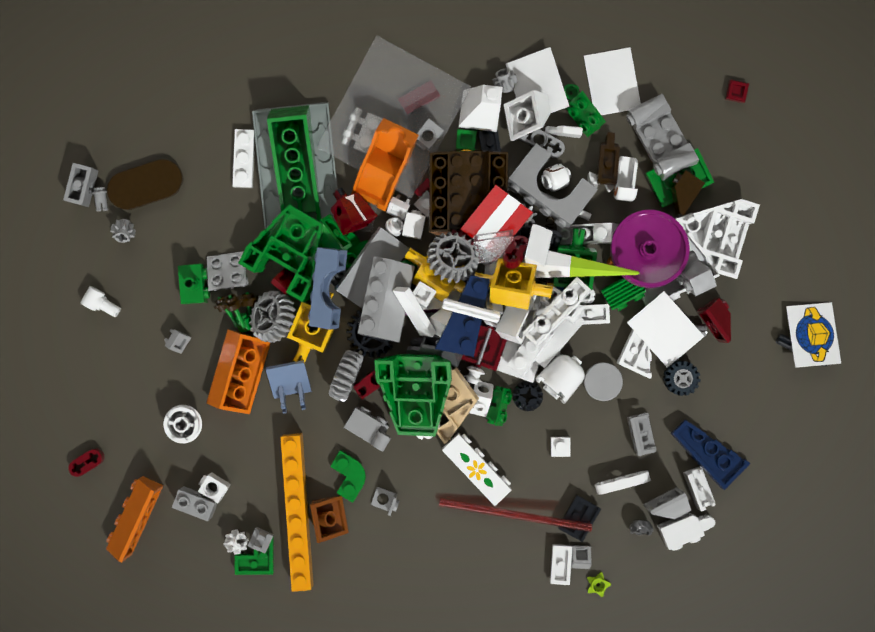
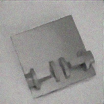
(225, 271)

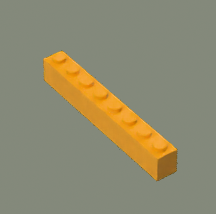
(297, 512)

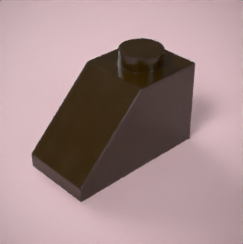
(685, 191)

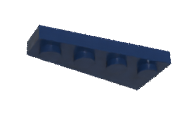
(463, 330)
(716, 460)

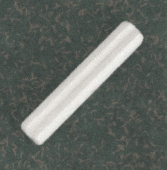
(471, 310)

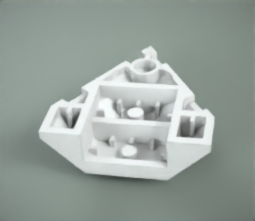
(721, 233)

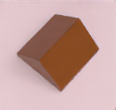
(329, 518)

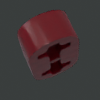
(512, 250)
(84, 459)

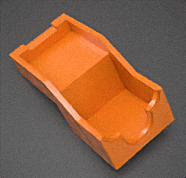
(384, 163)

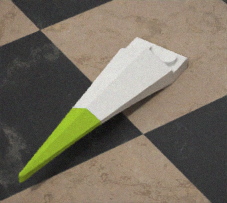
(570, 266)

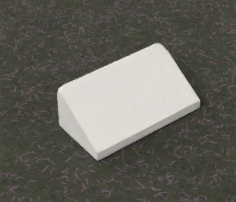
(538, 245)

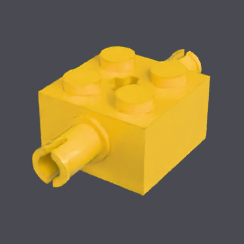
(427, 276)
(515, 285)
(302, 333)

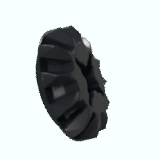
(520, 401)

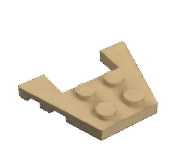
(458, 405)

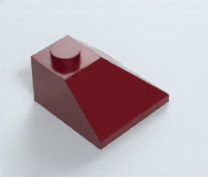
(717, 319)

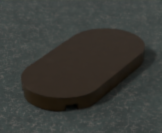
(145, 184)

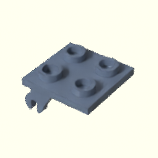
(288, 380)

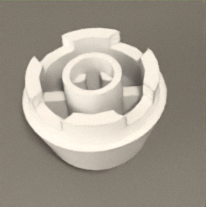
(182, 424)

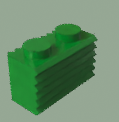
(622, 292)

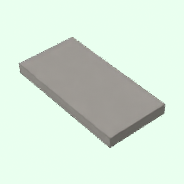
(355, 280)

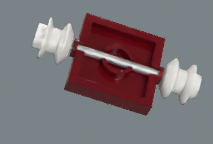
(487, 352)

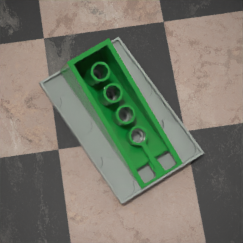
(290, 162)

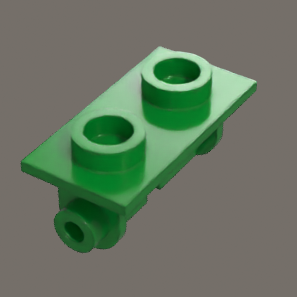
(498, 414)

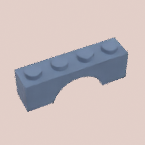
(323, 311)

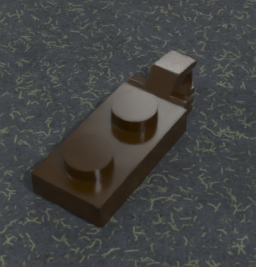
(608, 161)

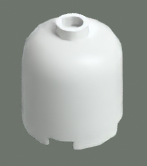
(562, 377)

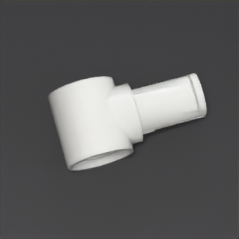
(95, 299)

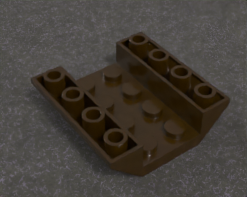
(461, 183)

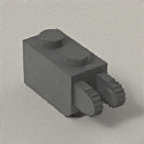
(427, 345)

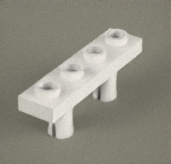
(557, 311)

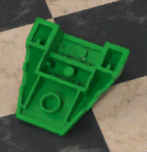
(414, 391)

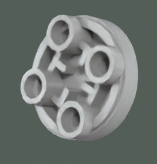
(603, 381)

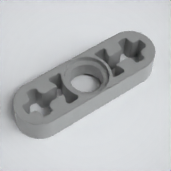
(553, 142)

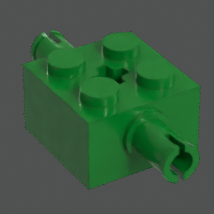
(578, 250)

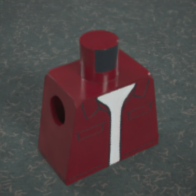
(351, 211)

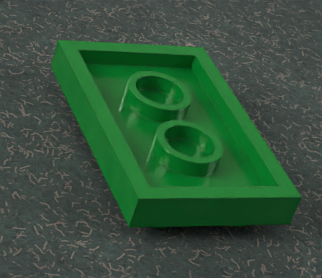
(662, 189)

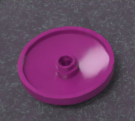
(652, 245)

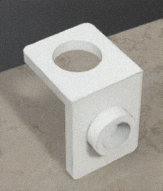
(482, 406)

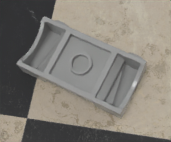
(661, 137)

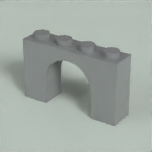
(563, 210)

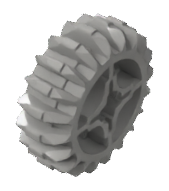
(442, 260)
(272, 316)
(345, 375)

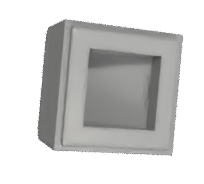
(581, 557)

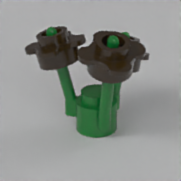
(233, 303)

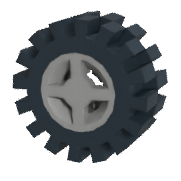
(687, 383)

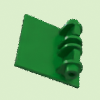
(585, 114)

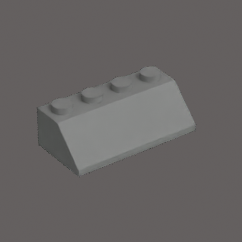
(382, 312)

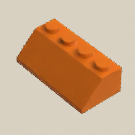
(238, 372)
(134, 518)

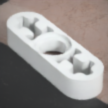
(622, 482)

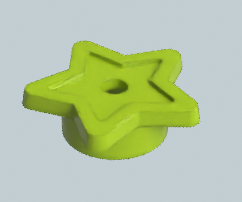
(598, 589)

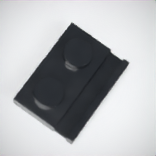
(580, 511)

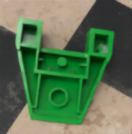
(291, 243)

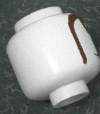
(556, 177)

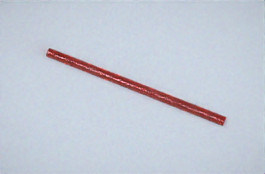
(515, 515)

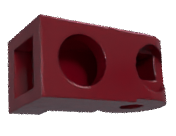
(367, 385)

